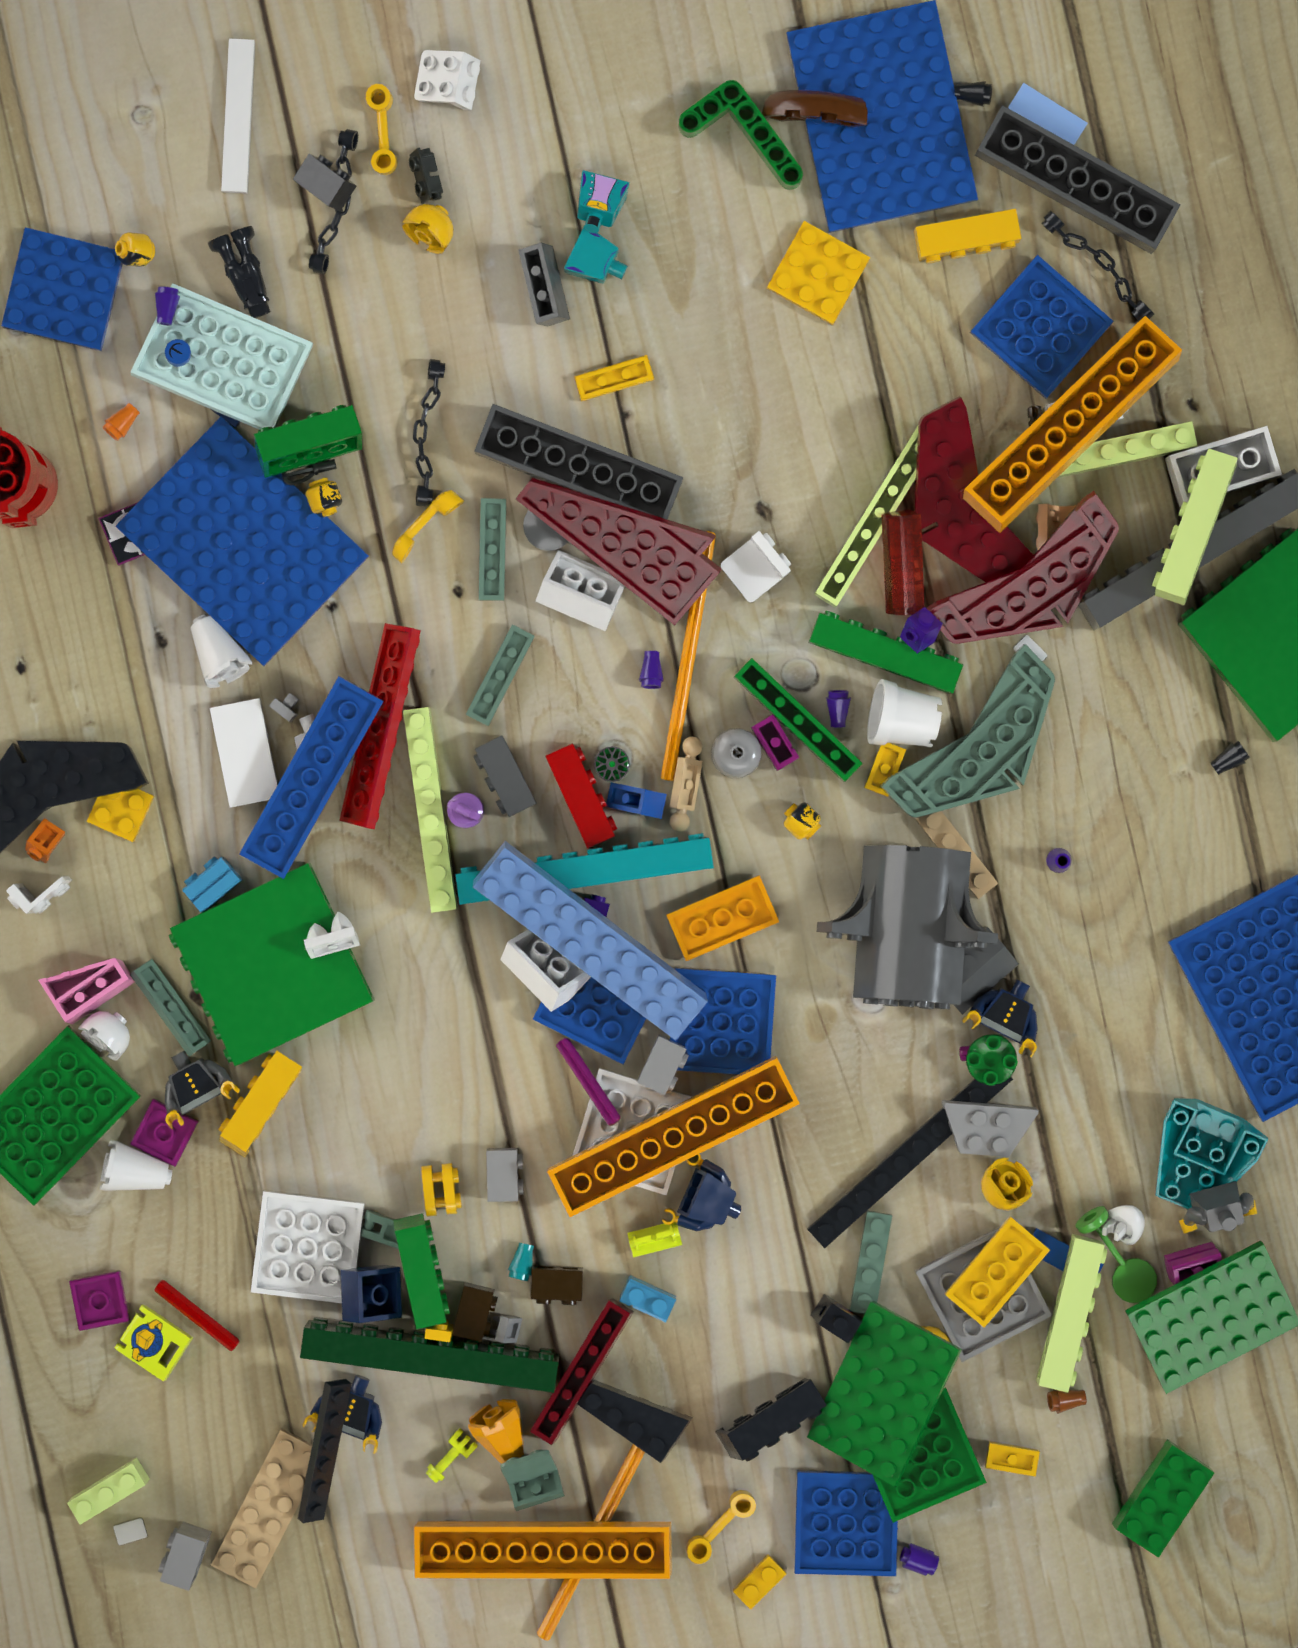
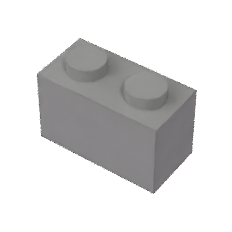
(662, 1065)
(502, 1174)

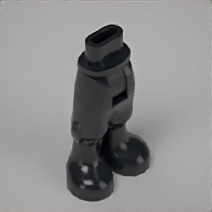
(244, 276)

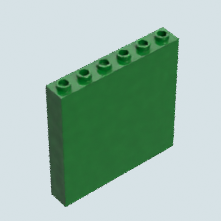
(1253, 635)
(256, 969)

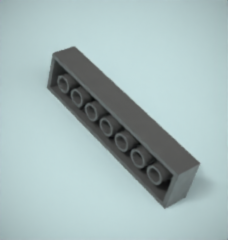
(1077, 180)
(576, 463)

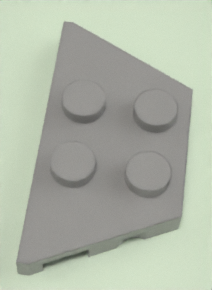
(988, 1127)

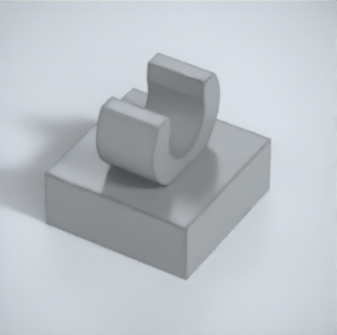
(284, 708)
(507, 1329)

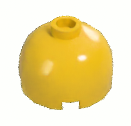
(429, 225)
(1006, 1184)

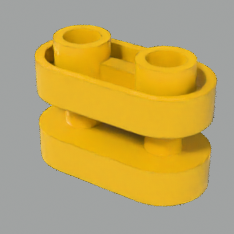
(451, 1199)

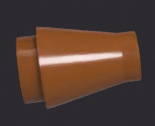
(1063, 1401)

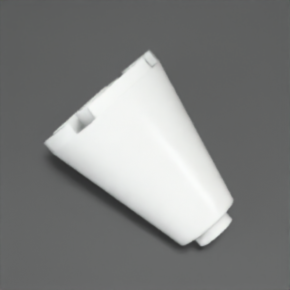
(217, 652)
(132, 1170)

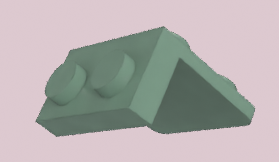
(532, 1479)

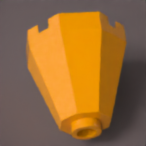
(499, 1429)

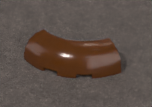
(803, 104)

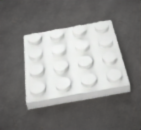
(634, 1104)
(305, 1245)

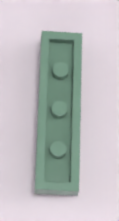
(492, 549)
(500, 675)
(170, 1007)
(870, 1260)

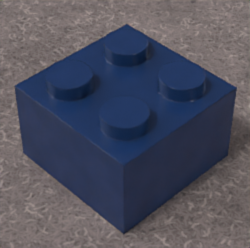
(371, 1293)

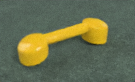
(383, 160)
(444, 503)
(741, 1505)

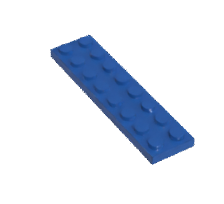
(311, 777)

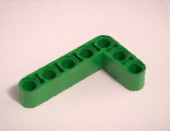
(748, 127)

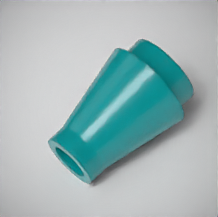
(522, 1262)

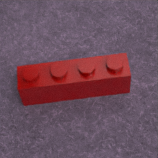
(580, 795)

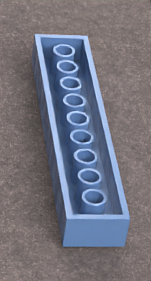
(590, 940)

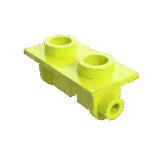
(654, 1239)

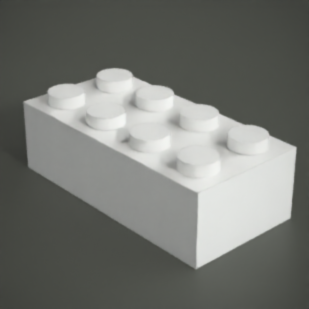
(1255, 461)

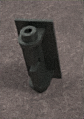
(426, 186)

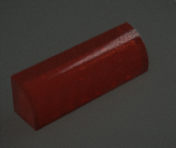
(903, 562)

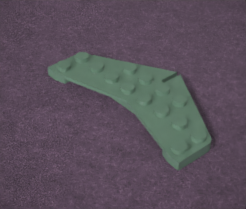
(998, 741)

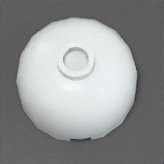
(106, 1033)

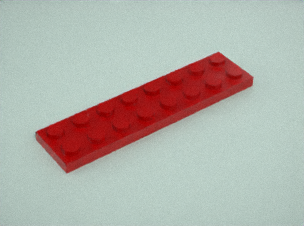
(375, 751)

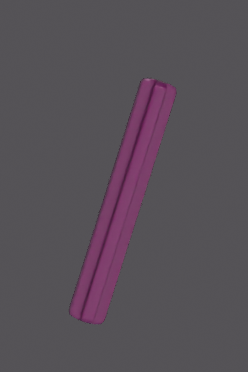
(588, 1081)

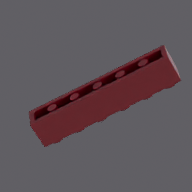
(581, 1371)

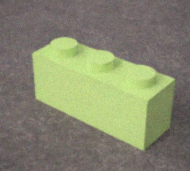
(108, 1491)

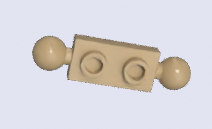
(686, 784)

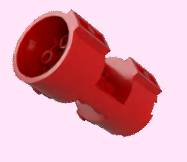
(26, 482)

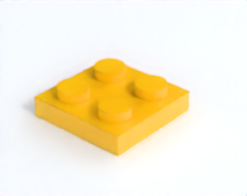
(121, 812)

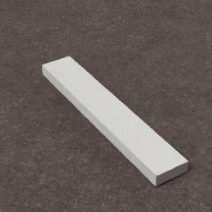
(238, 116)

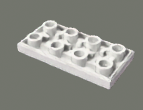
(244, 752)

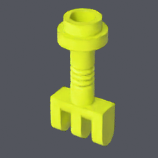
(435, 1473)

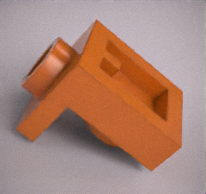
(44, 841)

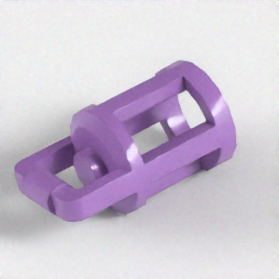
(465, 810)

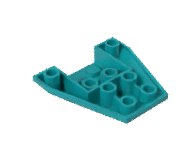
(1203, 1149)

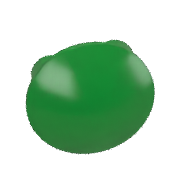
(991, 1059)

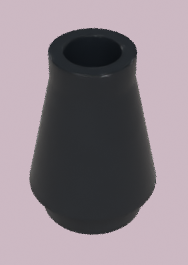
(975, 93)
(1230, 758)

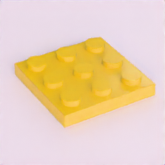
(818, 272)

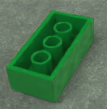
(308, 440)
(421, 1277)
(1163, 1498)

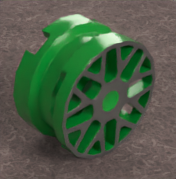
(612, 764)

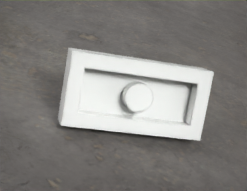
(341, 937)

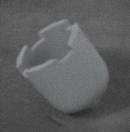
(728, 763)

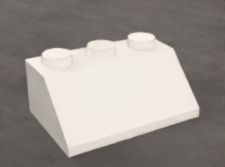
(580, 590)
(543, 969)

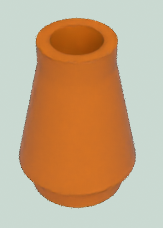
(121, 421)

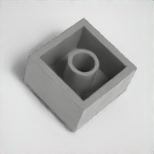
(186, 1553)

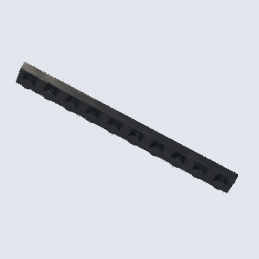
(895, 1166)

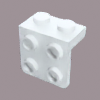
(447, 78)
(756, 566)
(23, 899)

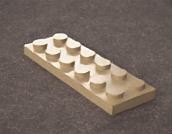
(265, 1510)

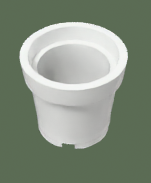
(902, 716)

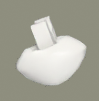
(1125, 1223)

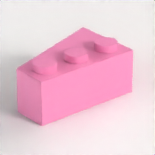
(86, 988)

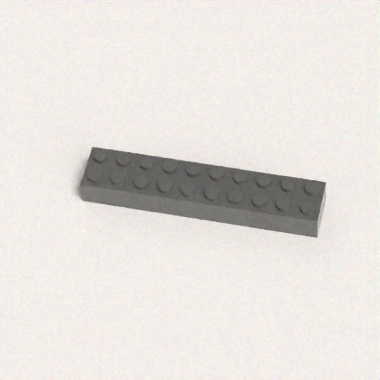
(1229, 530)

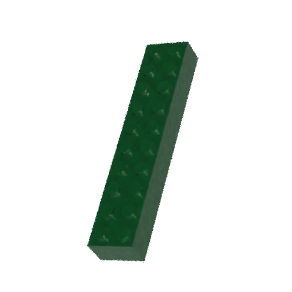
(416, 1355)

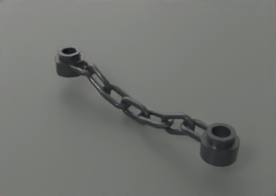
(1053, 223)
(319, 262)
(435, 371)

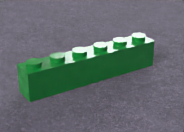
(885, 653)
(798, 720)

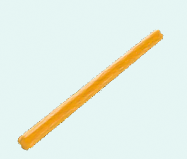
(684, 681)
(605, 1514)

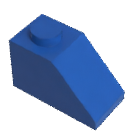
(636, 800)

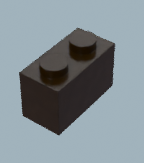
(556, 1284)
(474, 1311)

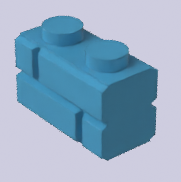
(211, 884)
(647, 1298)

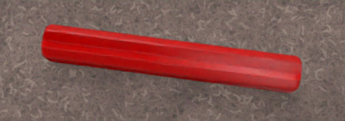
(196, 1315)

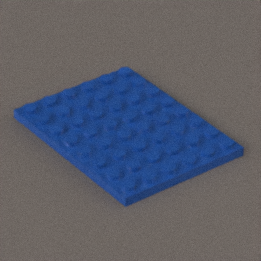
(914, 140)
(241, 542)
(1248, 988)

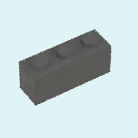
(544, 284)
(504, 776)

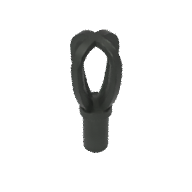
(314, 469)

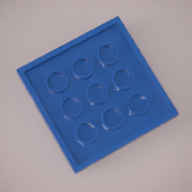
(62, 289)
(1041, 326)
(595, 1020)
(733, 1025)
(843, 1526)

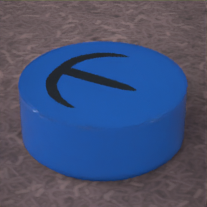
(177, 352)

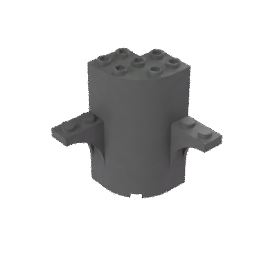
(911, 926)

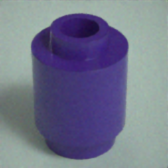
(919, 1559)

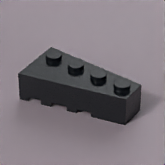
(638, 1420)
(772, 1420)

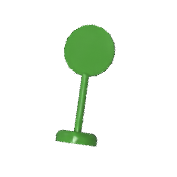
(1133, 1278)

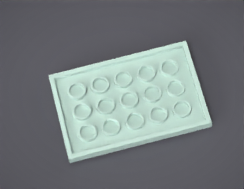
(234, 363)

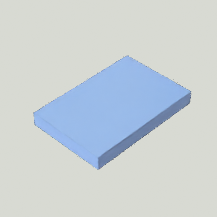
(1047, 114)

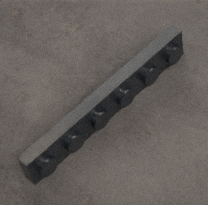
(324, 1450)

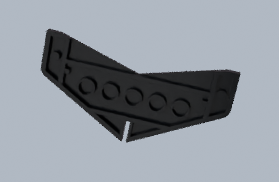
(60, 775)

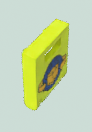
(149, 1339)

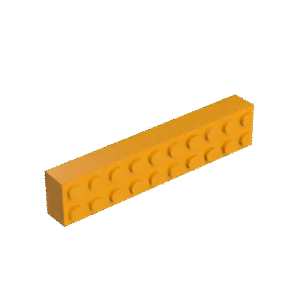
(1072, 424)
(672, 1136)
(543, 1549)

